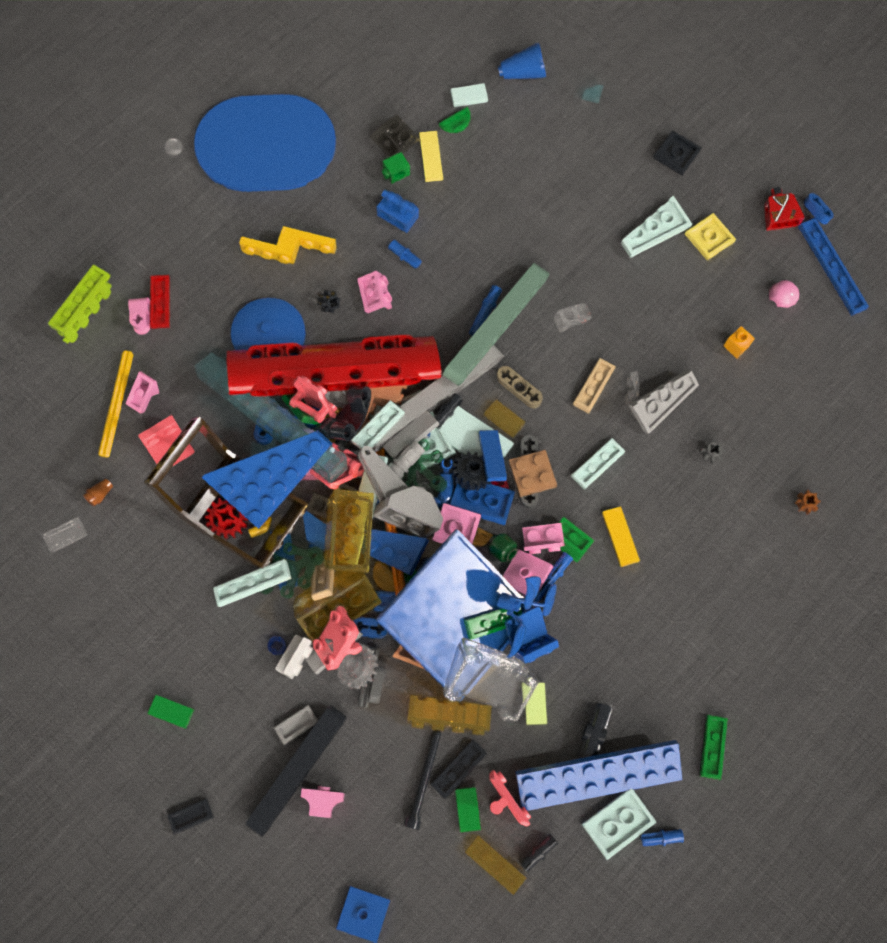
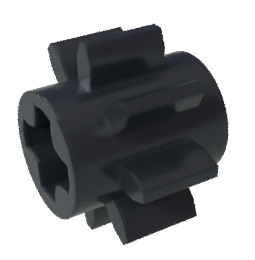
(328, 301)

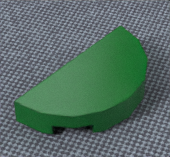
(456, 122)

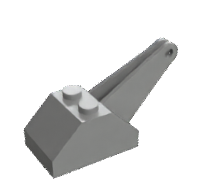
(400, 505)

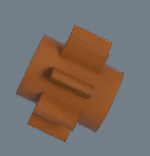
(803, 506)

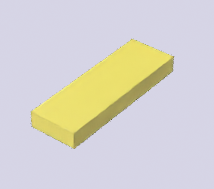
(431, 156)

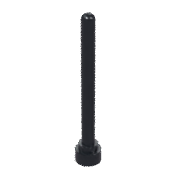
(413, 819)

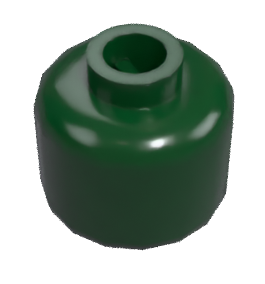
(502, 547)

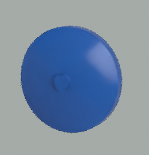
(266, 323)

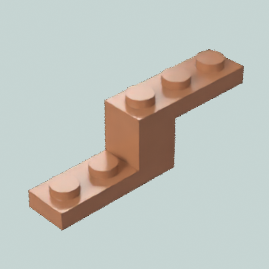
(381, 396)

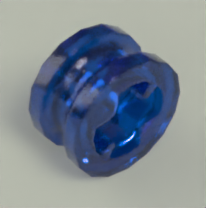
(272, 650)

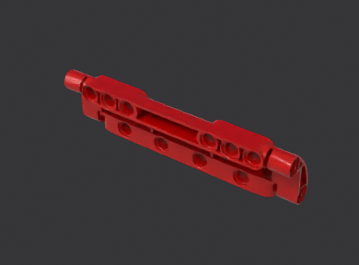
(333, 365)

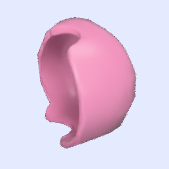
(784, 293)

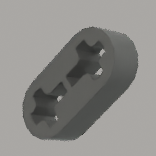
(377, 684)

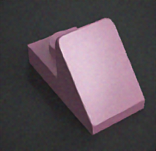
(141, 392)

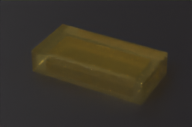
(504, 418)

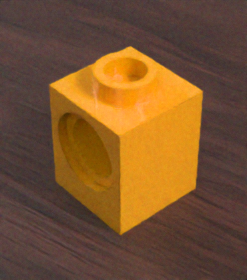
(739, 342)

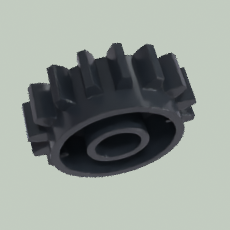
(470, 472)

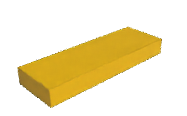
(620, 536)

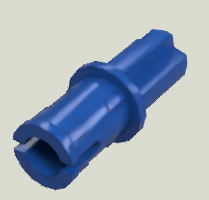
(404, 254)
(662, 837)

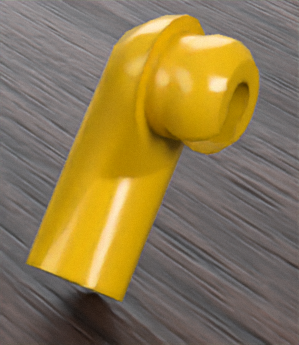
(263, 529)

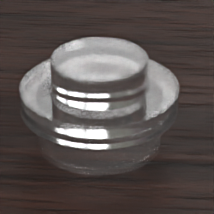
(173, 147)

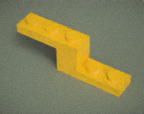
(288, 245)

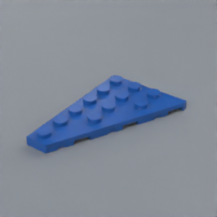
(265, 480)

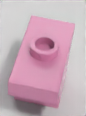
(322, 801)

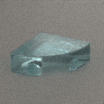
(593, 94)

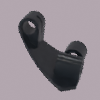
(350, 418)

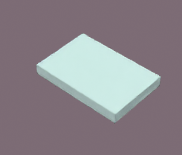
(618, 823)

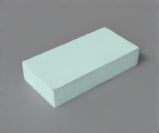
(469, 95)

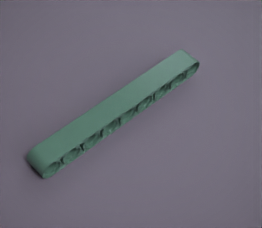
(495, 324)

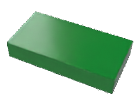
(170, 711)
(468, 809)

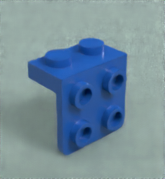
(536, 639)

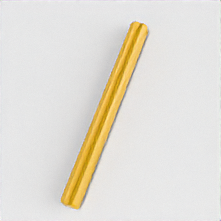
(115, 404)

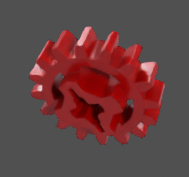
(223, 526)

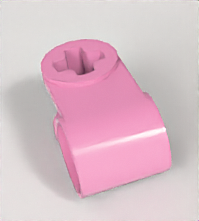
(139, 314)

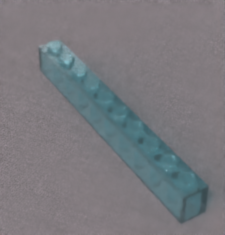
(268, 415)

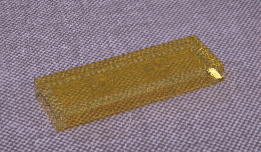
(495, 865)

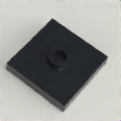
(677, 153)

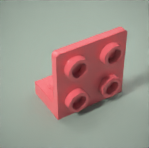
(161, 437)

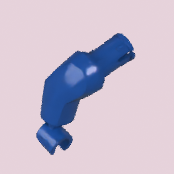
(446, 495)

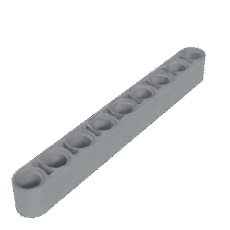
(436, 395)

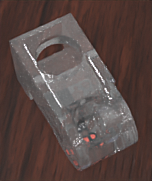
(572, 316)

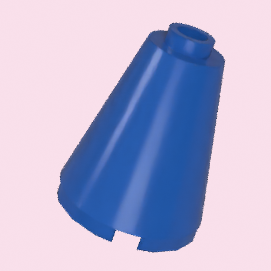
(524, 64)

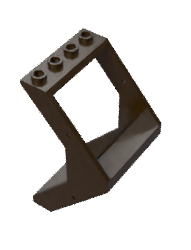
(208, 494)

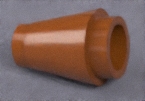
(98, 492)

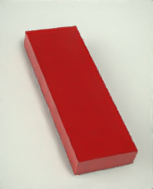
(159, 301)

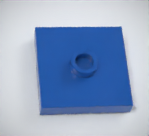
(363, 914)

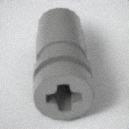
(406, 459)

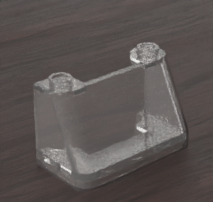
(490, 679)

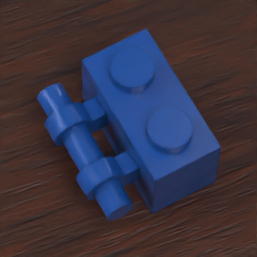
(397, 211)

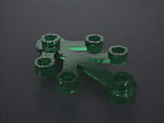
(426, 472)
(295, 567)

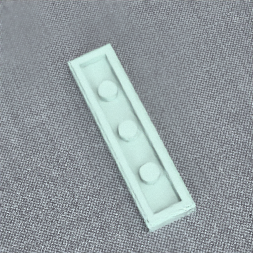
(252, 583)

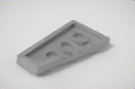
(660, 402)

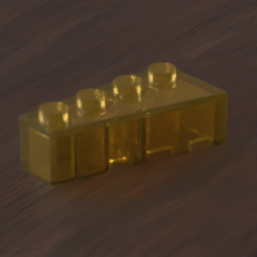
(449, 715)

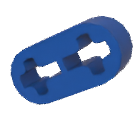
(818, 208)
(369, 633)

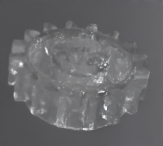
(357, 668)

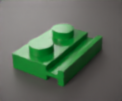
(575, 540)

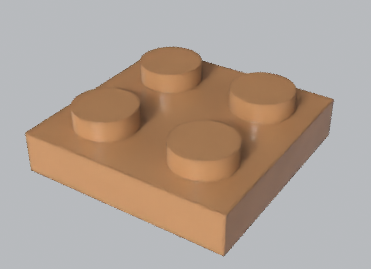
(532, 473)

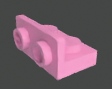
(374, 292)
(543, 537)

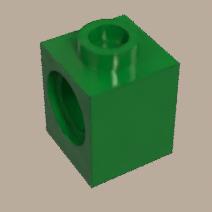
(396, 168)

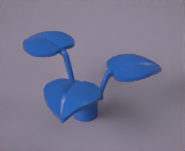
(513, 603)

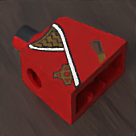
(782, 210)

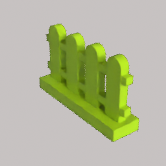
(83, 296)

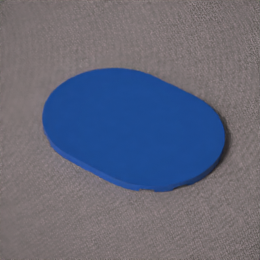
(265, 142)

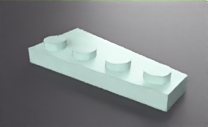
(663, 224)

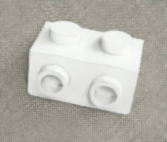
(294, 655)

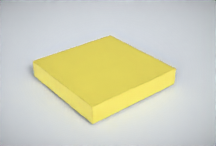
(710, 236)

